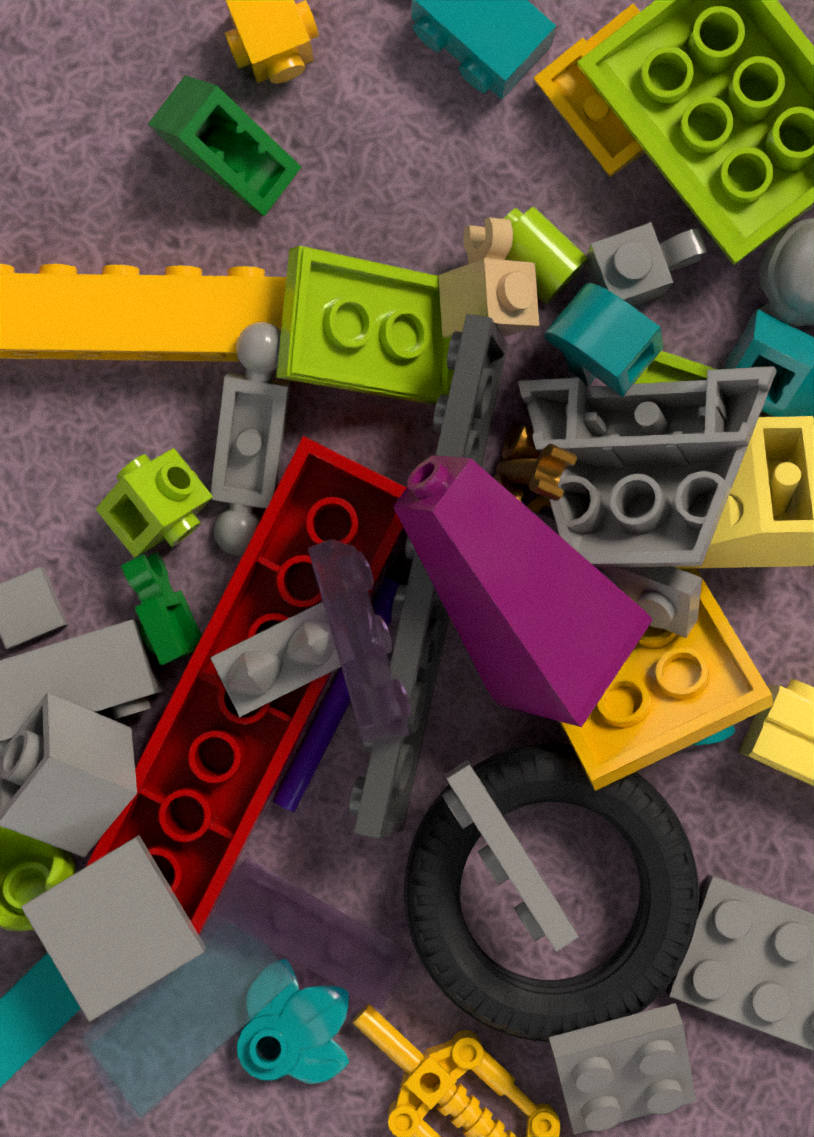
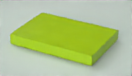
(363, 327)

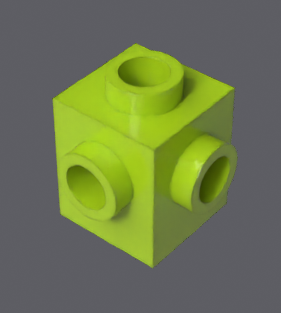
(165, 495)

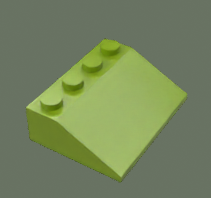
(719, 109)

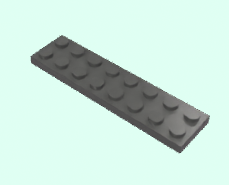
(464, 430)

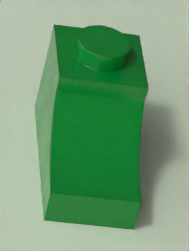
(224, 143)

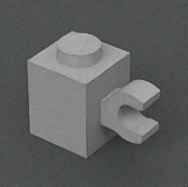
(637, 265)

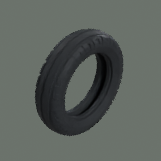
(613, 989)

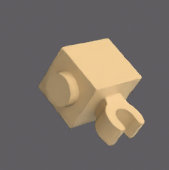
(489, 283)

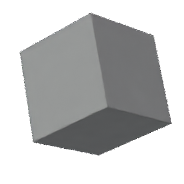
(66, 775)

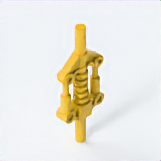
(432, 1080)

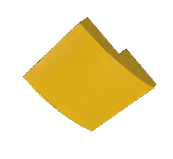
(585, 108)

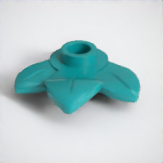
(304, 1026)

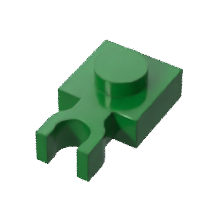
(164, 615)

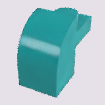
(605, 338)

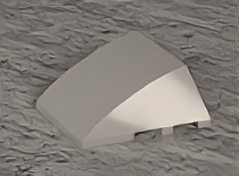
(648, 462)

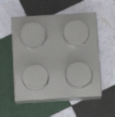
(624, 1069)

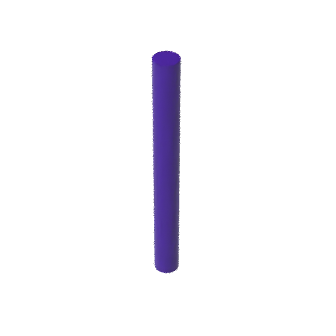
(326, 719)

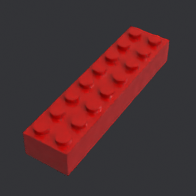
(204, 764)

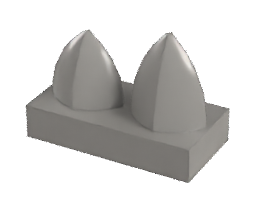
(278, 660)

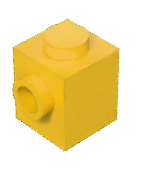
(271, 37)

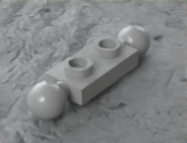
(249, 437)

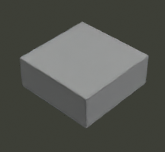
(29, 608)

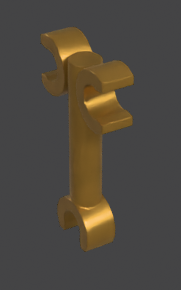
(524, 466)

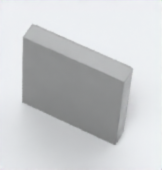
(114, 928)

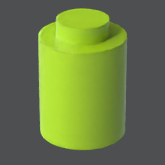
(552, 252)

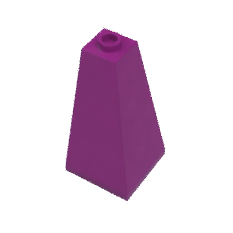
(522, 599)

